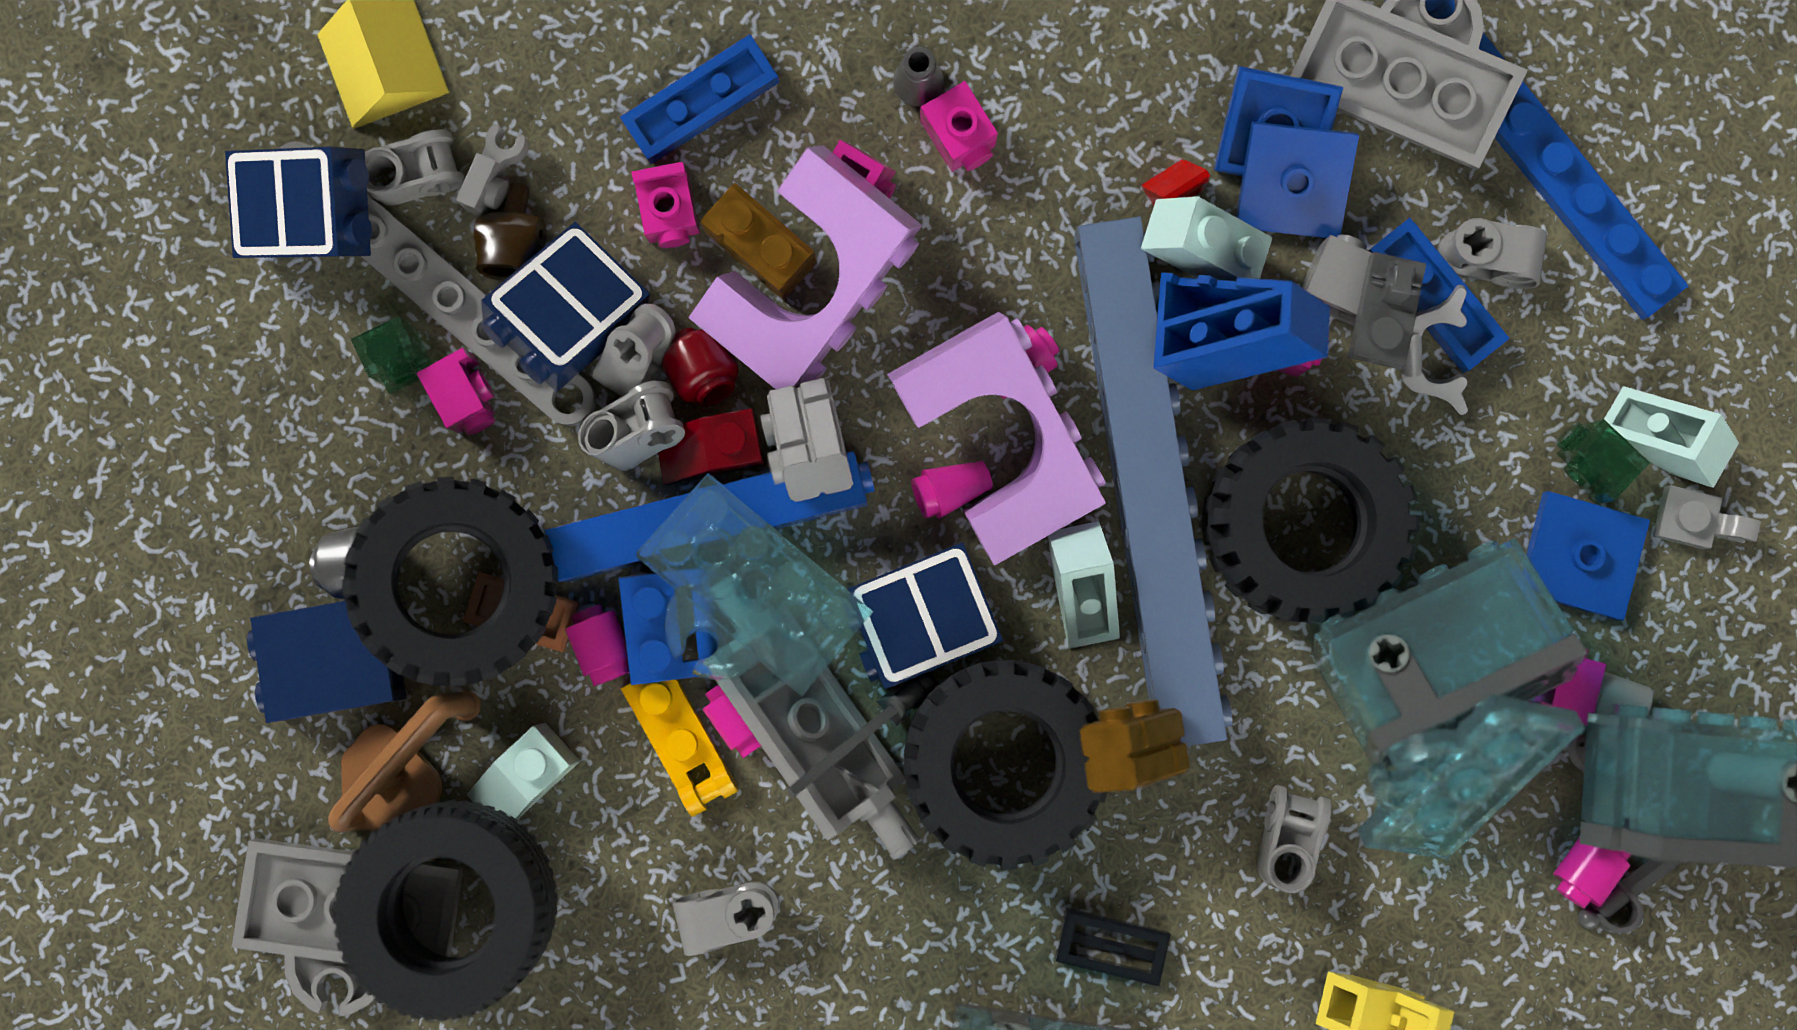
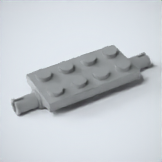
(805, 730)

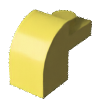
(1371, 1005)

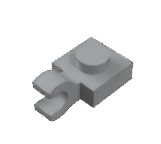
(485, 181)
(1695, 520)

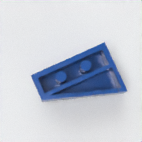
(1235, 329)

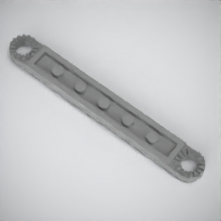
(455, 305)

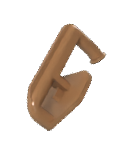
(387, 772)

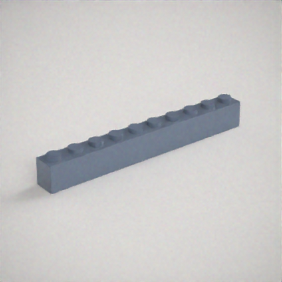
(1150, 481)

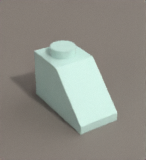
(1674, 435)
(1085, 584)
(524, 772)

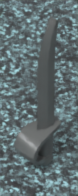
(895, 707)
(1626, 894)

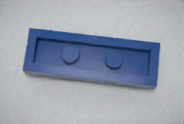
(700, 99)
(1464, 344)

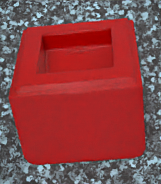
(1177, 181)

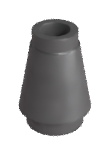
(918, 87)

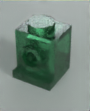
(392, 353)
(1600, 459)

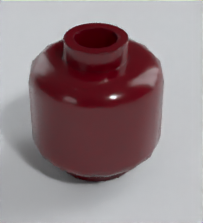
(699, 368)

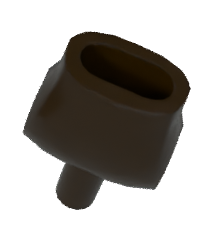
(508, 237)

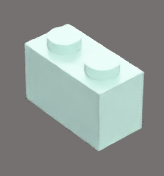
(1205, 240)

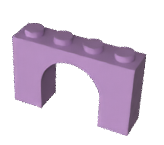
(869, 239)
(1056, 482)

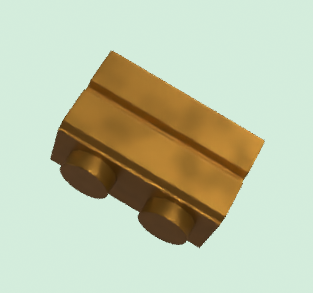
(758, 241)
(1134, 746)

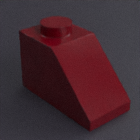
(715, 447)

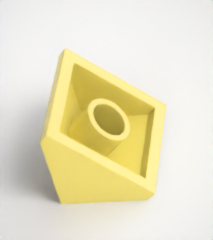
(380, 58)

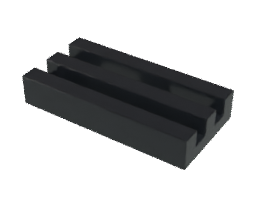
(1157, 956)

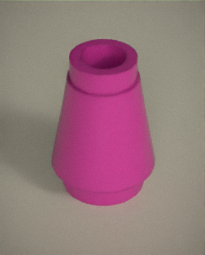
(949, 487)

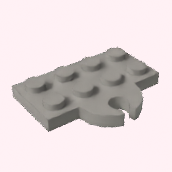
(1414, 73)
(290, 912)

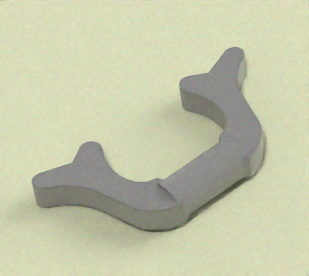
(1413, 375)

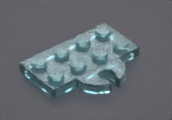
(747, 591)
(1462, 776)

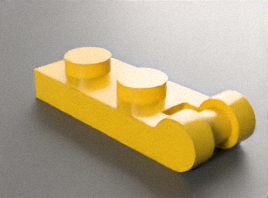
(680, 741)

